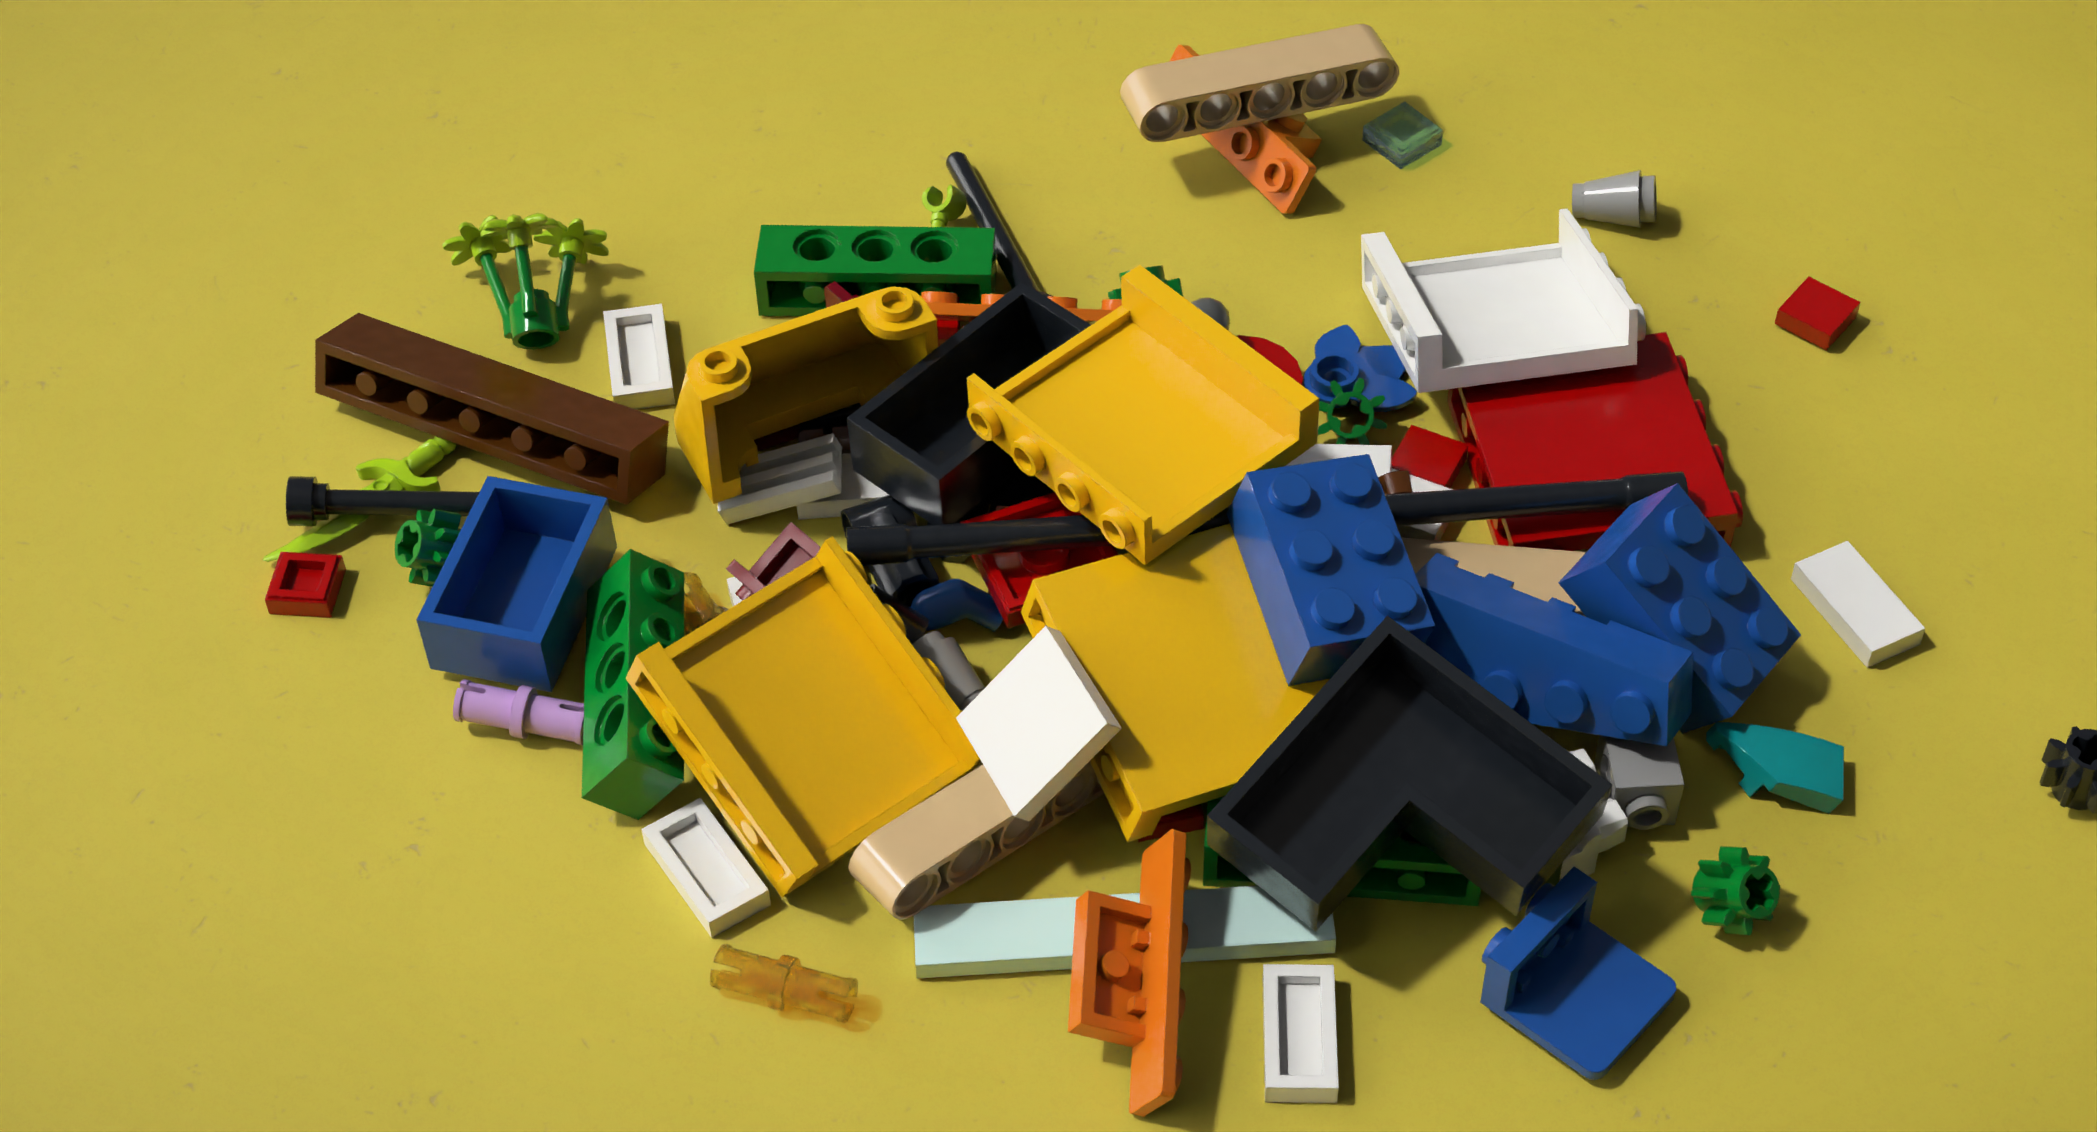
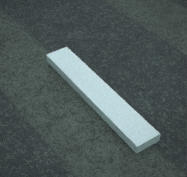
(1041, 932)

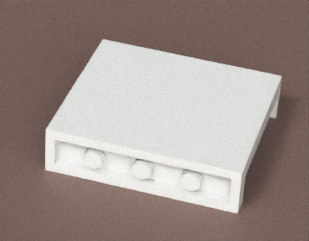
(1503, 311)

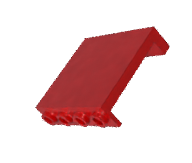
(1589, 430)

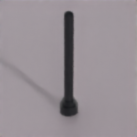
(987, 217)
(315, 501)

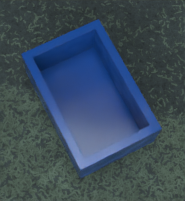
(1324, 562)
(517, 583)
(1682, 583)

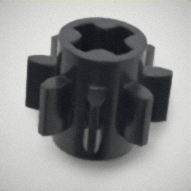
(2072, 769)

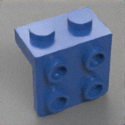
(1572, 981)

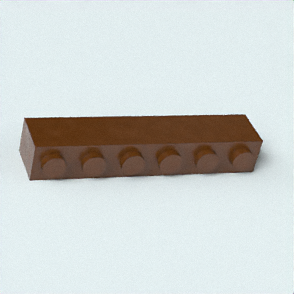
(492, 407)

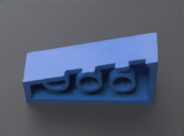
(1555, 662)

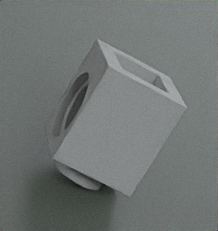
(1643, 780)

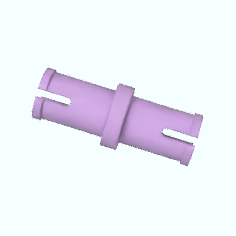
(519, 711)

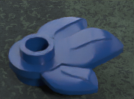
(1345, 360)

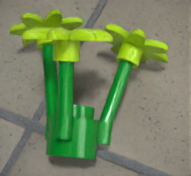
(533, 317)

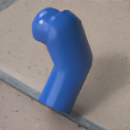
(956, 601)

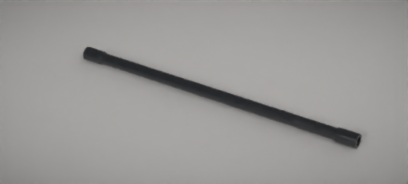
(904, 543)

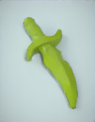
(390, 475)

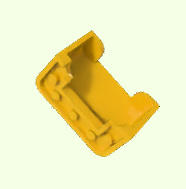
(794, 376)

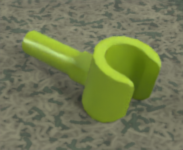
(949, 210)

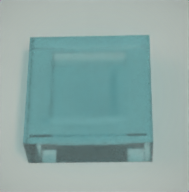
(1402, 135)

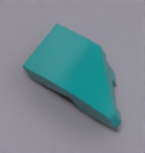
(1784, 762)

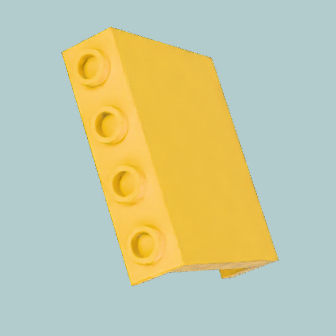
(1147, 418)
(1180, 668)
(806, 716)

